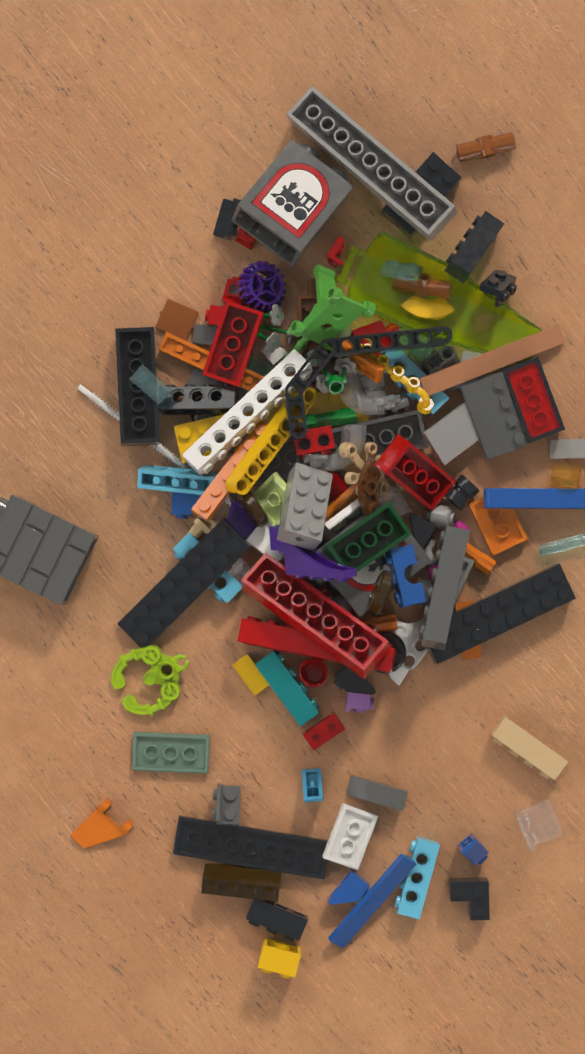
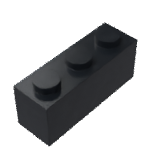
(277, 919)

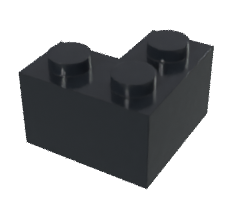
(474, 891)

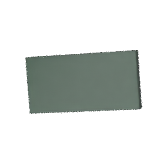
(170, 752)

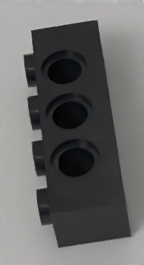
(205, 406)

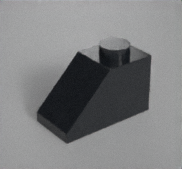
(352, 682)

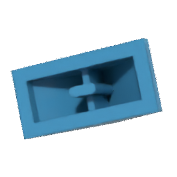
(312, 785)

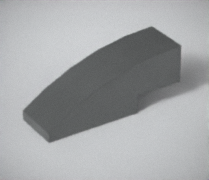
(377, 792)

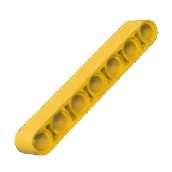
(266, 447)

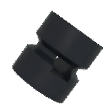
(462, 492)

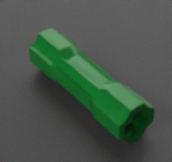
(335, 418)

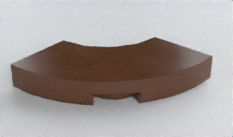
(368, 487)

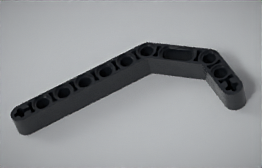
(356, 349)

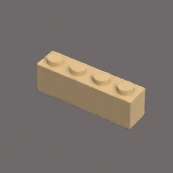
(527, 746)

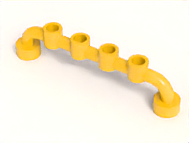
(424, 404)

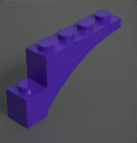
(309, 563)

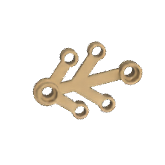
(349, 450)

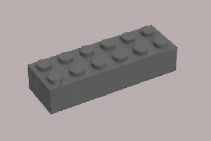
(445, 587)

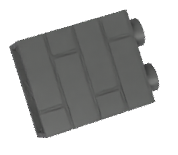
(41, 549)

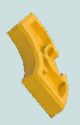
(427, 309)

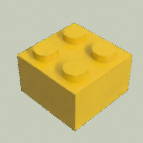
(279, 958)

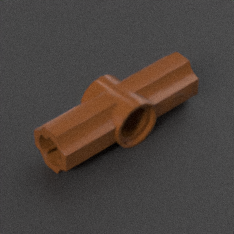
(485, 146)
(424, 287)

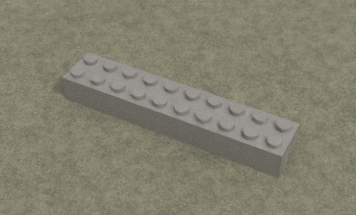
(371, 163)

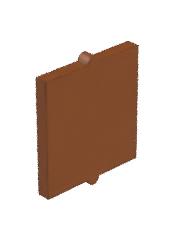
(176, 319)

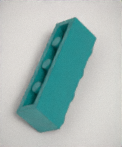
(287, 688)

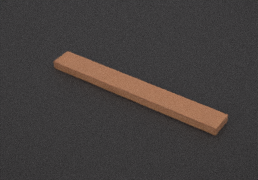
(492, 360)

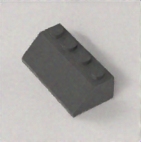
(494, 415)

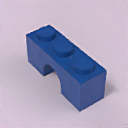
(406, 592)

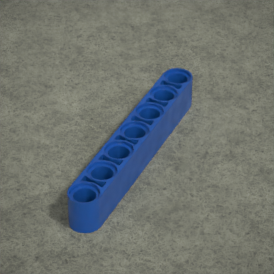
(534, 498)

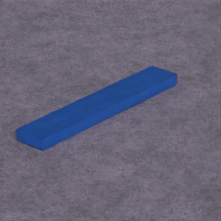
(372, 900)

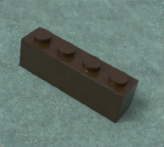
(241, 882)

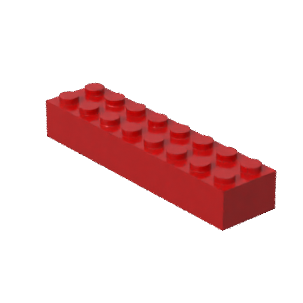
(315, 616)
(289, 640)

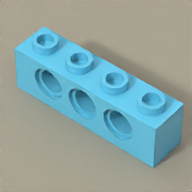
(412, 369)
(174, 479)
(232, 586)
(414, 907)

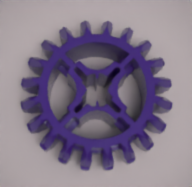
(254, 285)

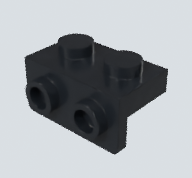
(224, 226)
(499, 285)

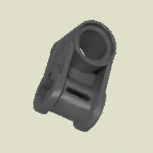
(441, 359)

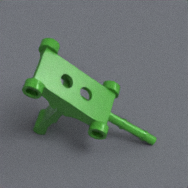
(330, 309)

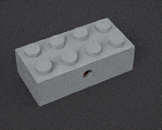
(305, 506)

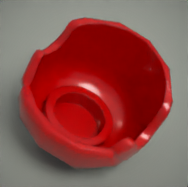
(313, 672)

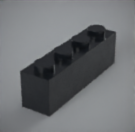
(473, 248)

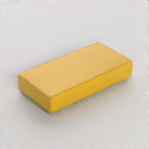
(250, 674)

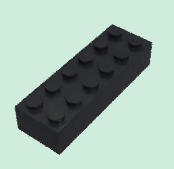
(136, 410)

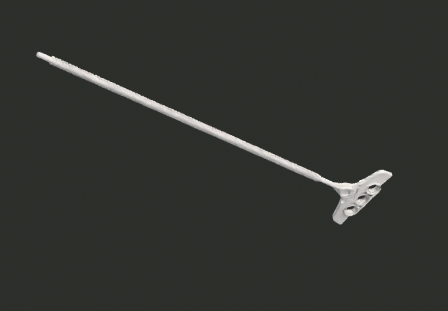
(407, 631)

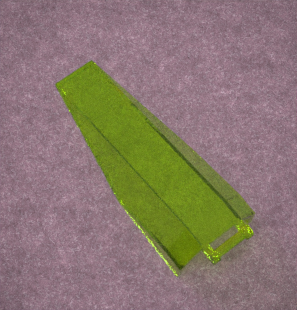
(464, 298)

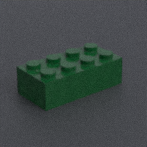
(368, 538)

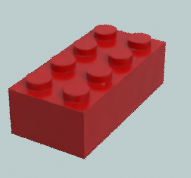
(233, 343)
(415, 472)

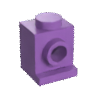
(359, 702)

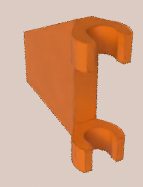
(99, 827)

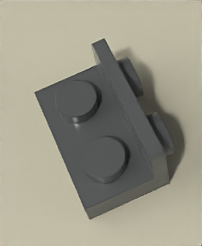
(228, 805)

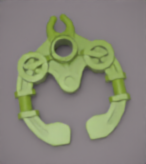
(156, 675)

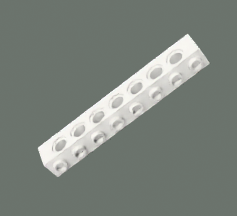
(236, 414)

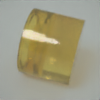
(566, 476)

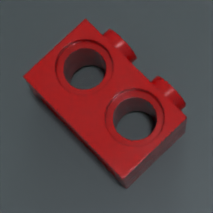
(312, 436)
(323, 731)

